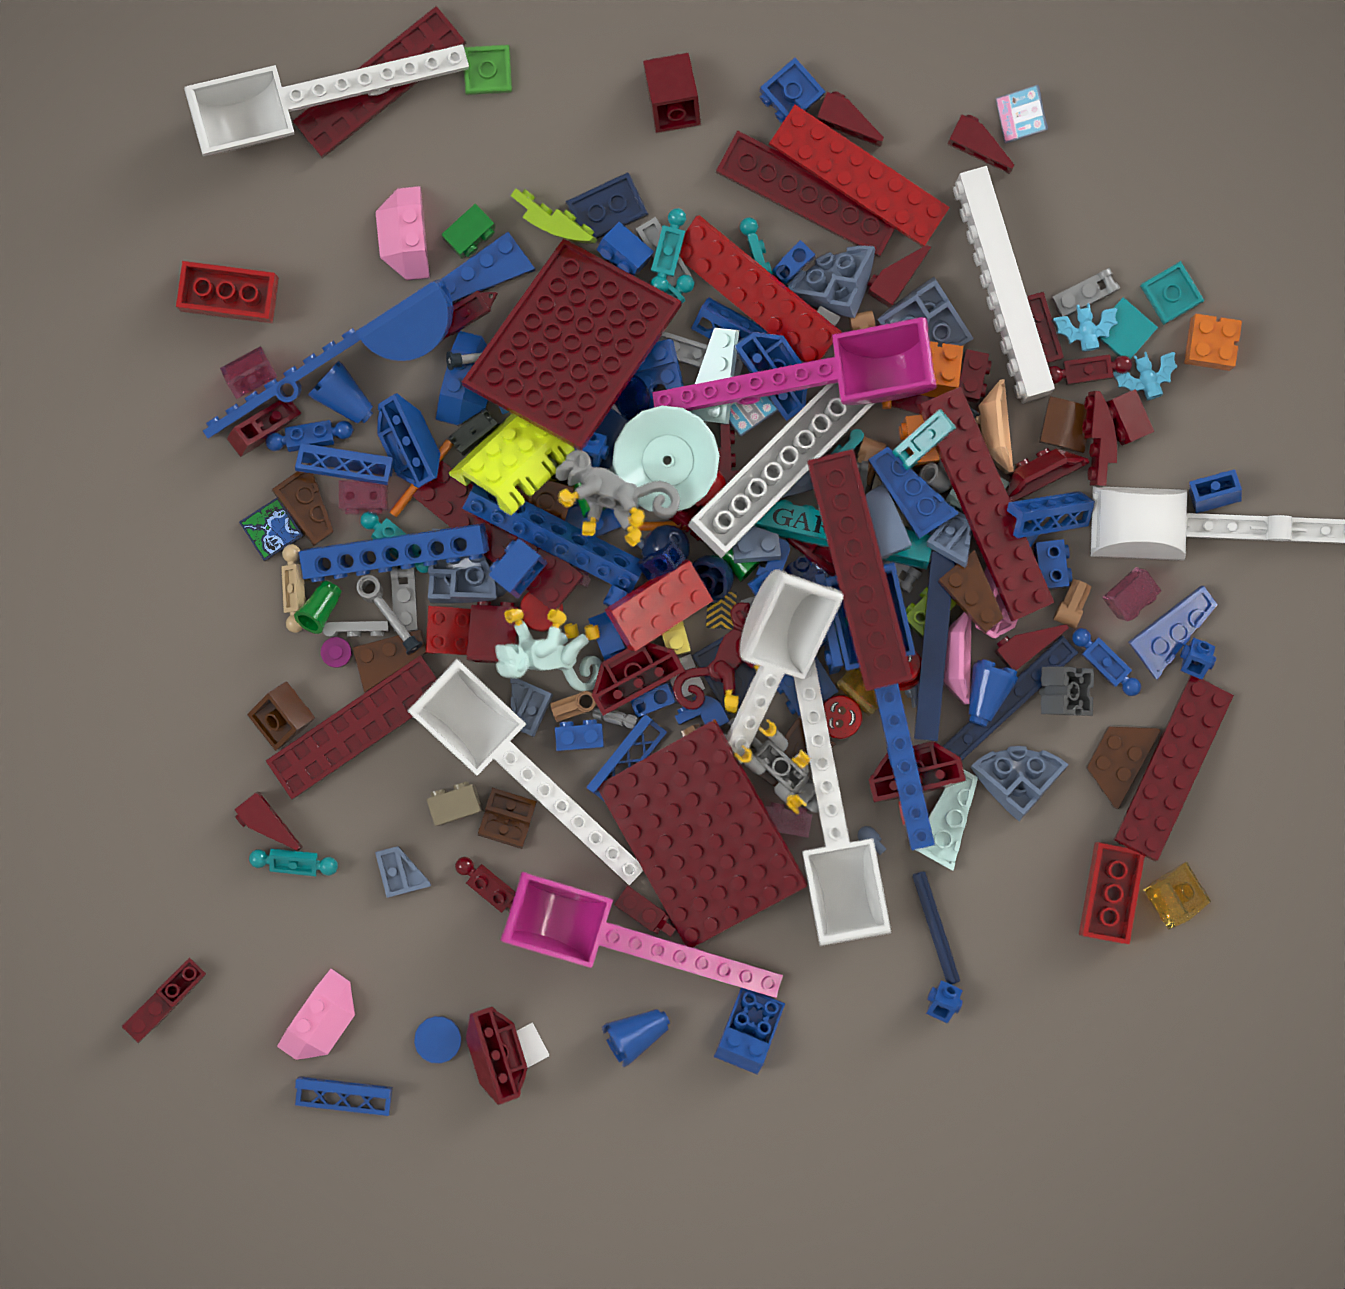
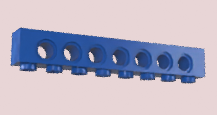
(558, 539)
(312, 558)

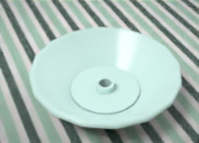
(664, 433)

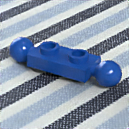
(313, 433)
(1106, 662)

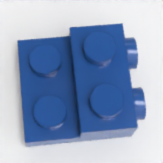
(791, 87)
(787, 687)

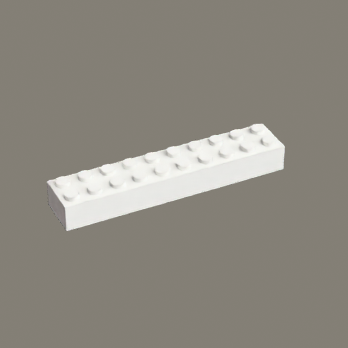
(1003, 284)
(775, 469)

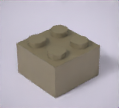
(454, 804)

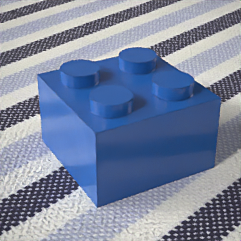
(517, 568)

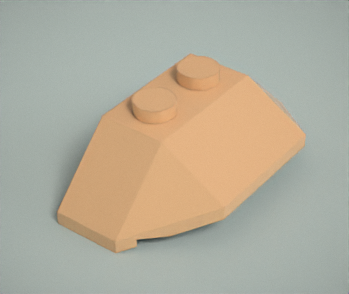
(994, 427)

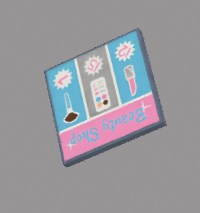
(1021, 114)
(746, 417)

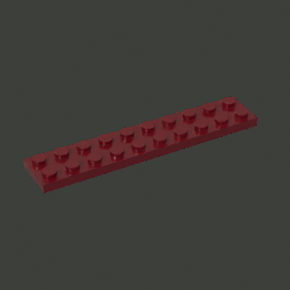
(985, 508)
(859, 570)

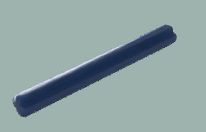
(936, 928)

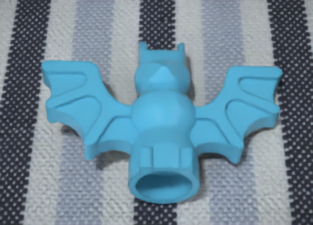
(1087, 331)
(1149, 380)

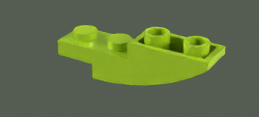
(559, 224)

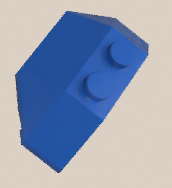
(768, 352)
(455, 401)
(407, 441)

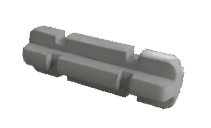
(616, 718)

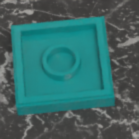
(1172, 293)
(1130, 331)

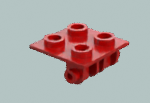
(447, 630)

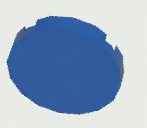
(437, 1039)

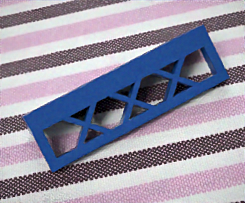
(726, 319)
(345, 460)
(1054, 508)
(624, 748)
(341, 1088)

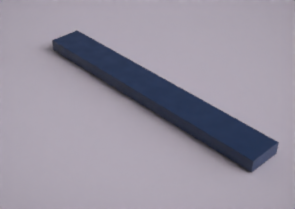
(933, 651)
(1027, 685)

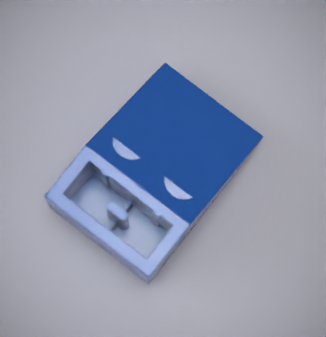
(749, 1030)

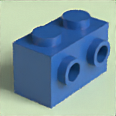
(625, 250)
(1215, 491)
(1052, 562)
(580, 736)

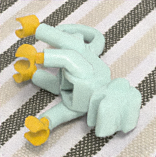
(549, 653)

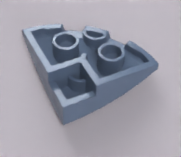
(836, 280)
(933, 304)
(886, 523)
(460, 580)
(1018, 776)

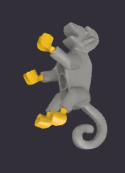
(608, 490)
(794, 784)

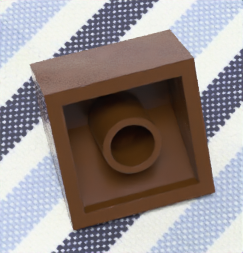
(281, 715)

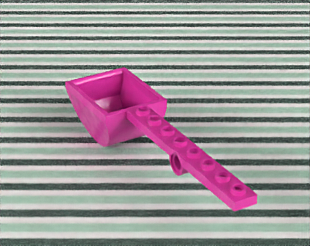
(868, 365)
(574, 924)

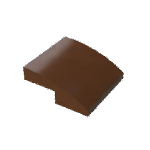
(1064, 425)
(507, 818)

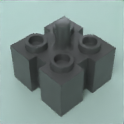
(1067, 691)

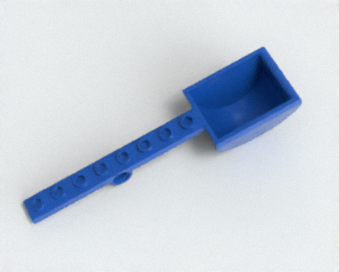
(398, 334)
(894, 719)

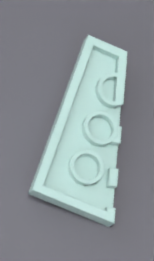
(718, 364)
(949, 821)

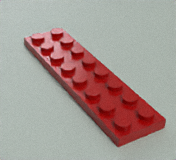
(859, 175)
(756, 291)

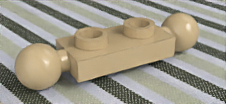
(292, 586)

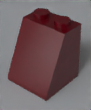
(672, 92)
(489, 629)

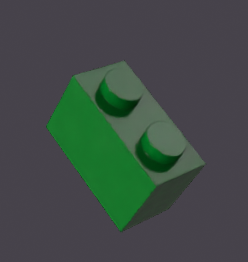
(469, 231)

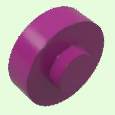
(336, 652)

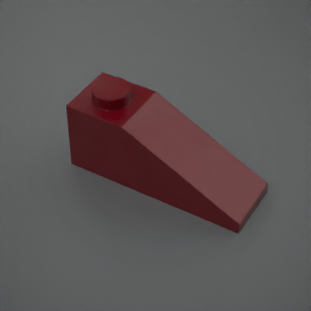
(844, 117)
(976, 141)
(893, 279)
(257, 428)
(1023, 647)
(263, 819)

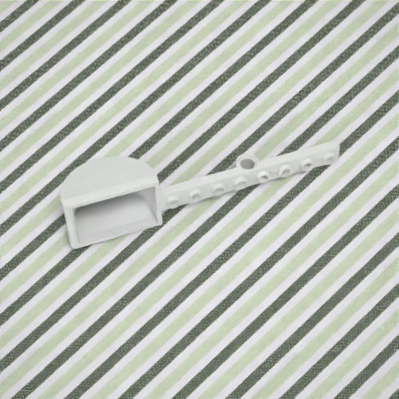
(256, 108)
(1156, 524)
(781, 637)
(481, 728)
(843, 874)

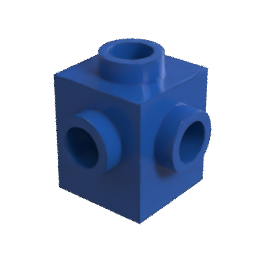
(596, 449)
(1197, 658)
(944, 1001)

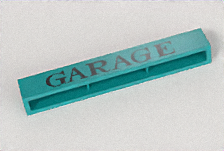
(805, 525)

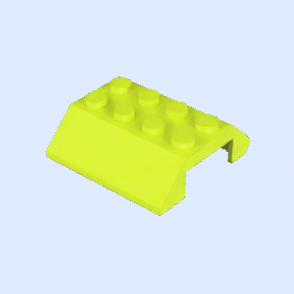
(509, 457)

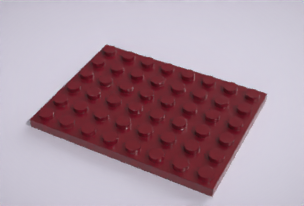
(571, 344)
(702, 835)

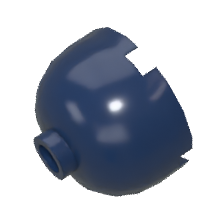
(663, 535)
(715, 575)

